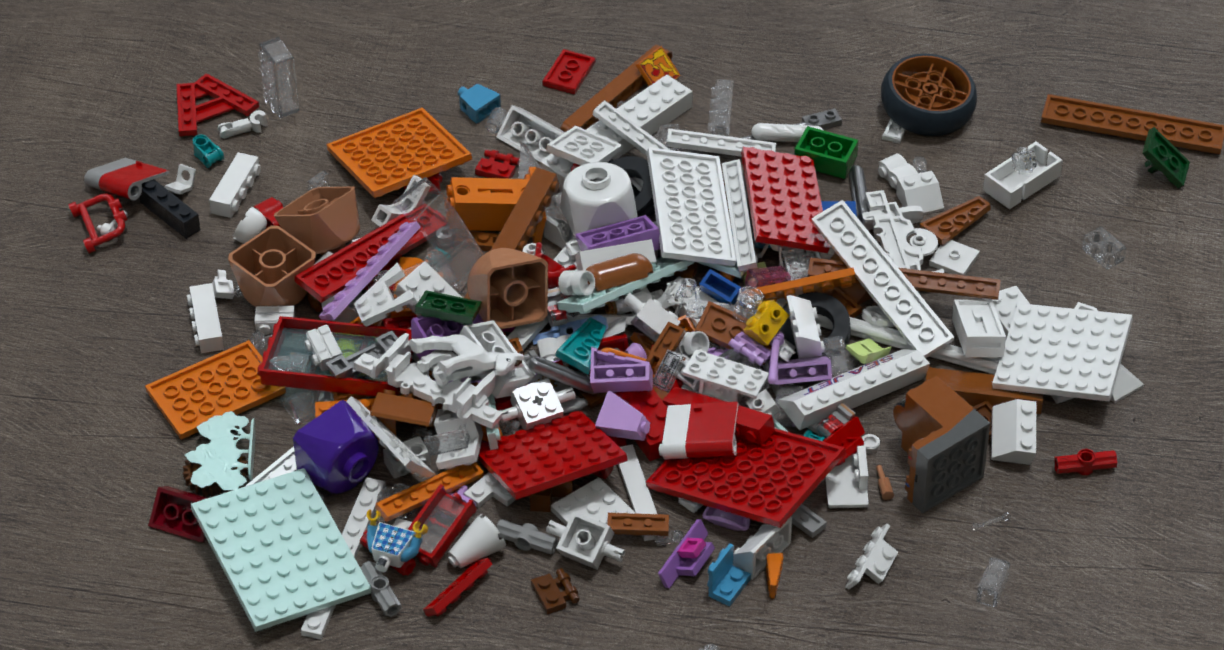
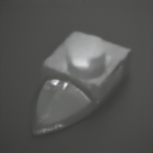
(292, 363)

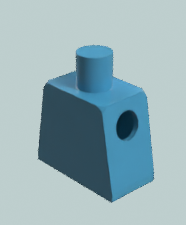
(478, 102)

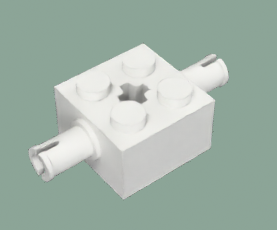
(650, 316)
(536, 404)
(584, 528)

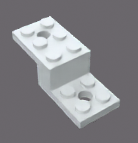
(448, 421)

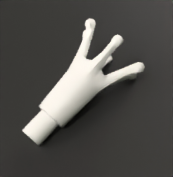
(667, 299)

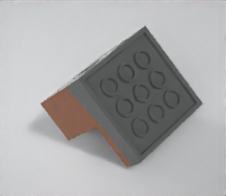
(943, 442)

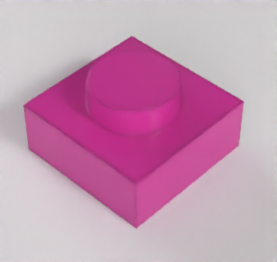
(691, 548)

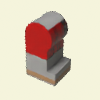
(555, 316)
(835, 420)

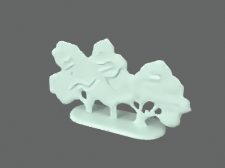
(221, 453)

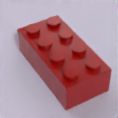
(655, 411)

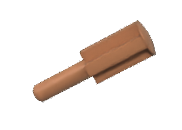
(884, 484)

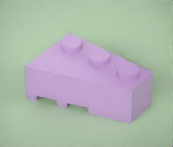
(619, 373)

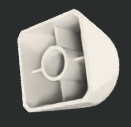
(597, 196)

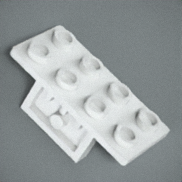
(723, 377)
(848, 482)

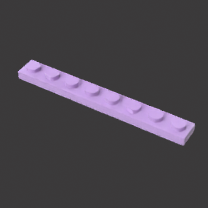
(366, 274)

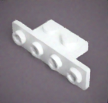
(875, 560)

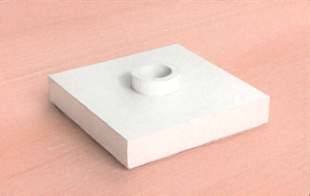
(954, 258)

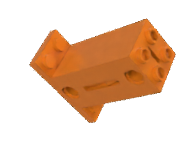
(488, 202)

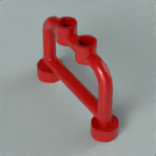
(115, 206)

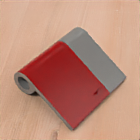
(123, 177)

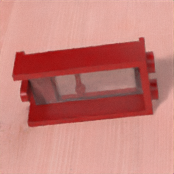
(445, 519)

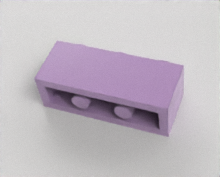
(803, 370)

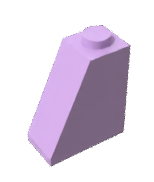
(621, 419)

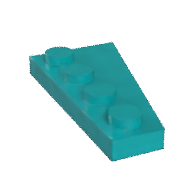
(577, 347)

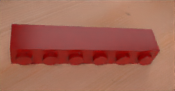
(750, 424)

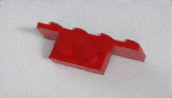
(848, 437)

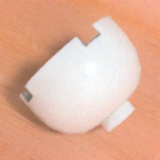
(251, 226)

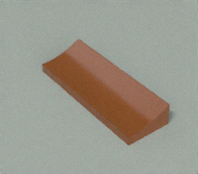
(978, 388)

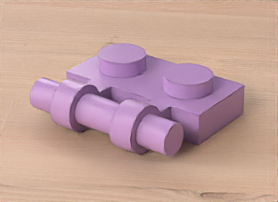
(750, 348)

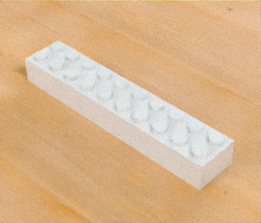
(648, 109)

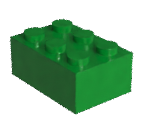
(830, 151)

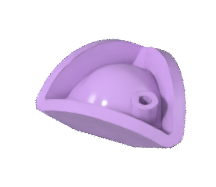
(726, 519)

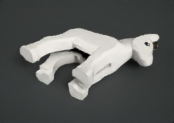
(461, 358)

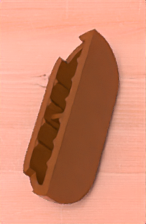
(620, 271)

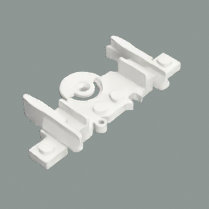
(892, 228)
(456, 396)

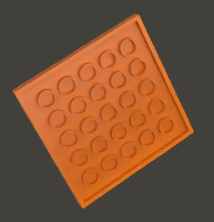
(395, 150)

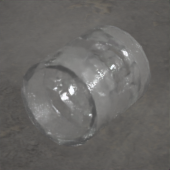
(747, 302)

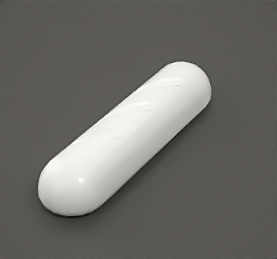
(779, 132)

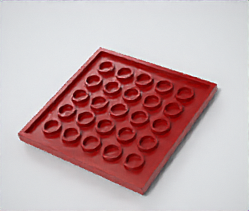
(550, 454)

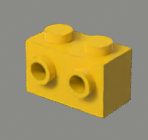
(766, 322)

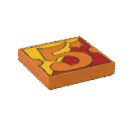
(656, 66)

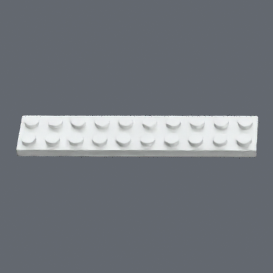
(882, 279)

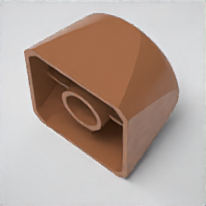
(322, 218)
(268, 267)
(510, 287)

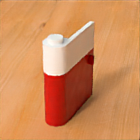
(700, 431)

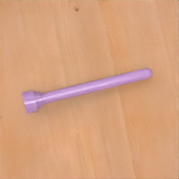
(776, 342)

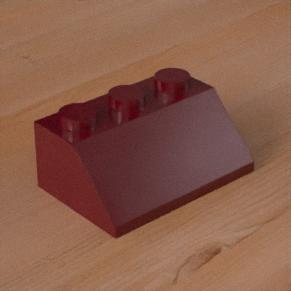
(174, 514)

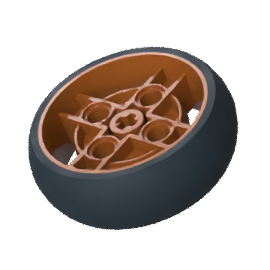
(929, 94)

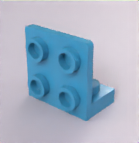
(725, 579)

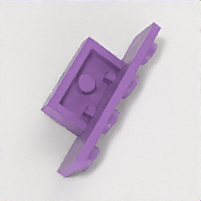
(686, 566)

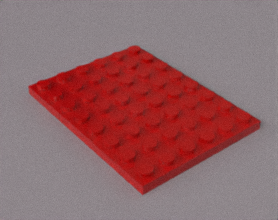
(758, 482)

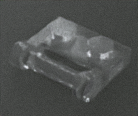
(794, 262)

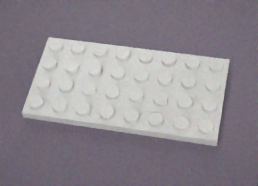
(691, 207)

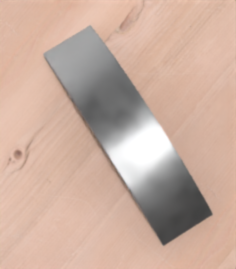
(343, 367)

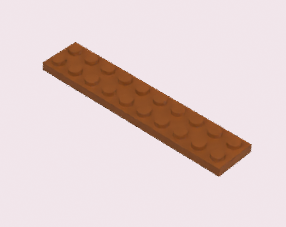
(1132, 123)

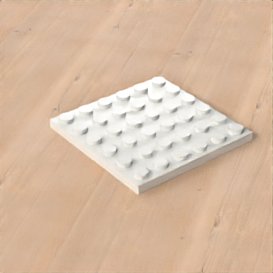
(1063, 352)

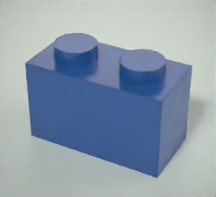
(719, 288)

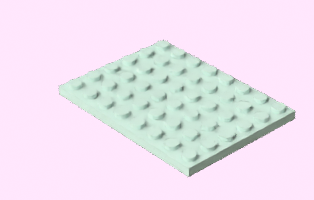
(280, 549)

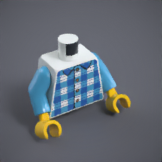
(392, 544)

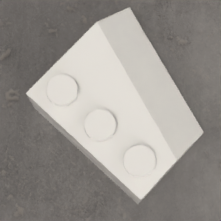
(804, 328)

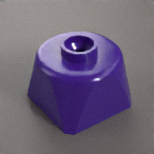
(336, 449)

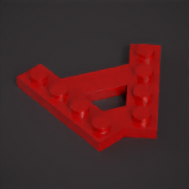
(225, 100)

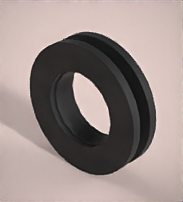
(639, 168)
(826, 306)

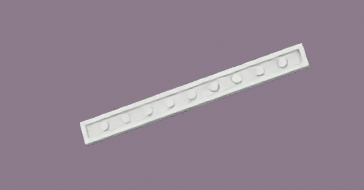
(357, 524)

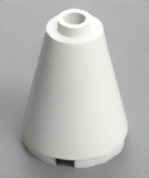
(476, 543)

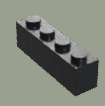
(169, 208)

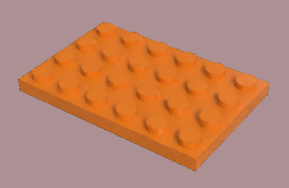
(212, 388)

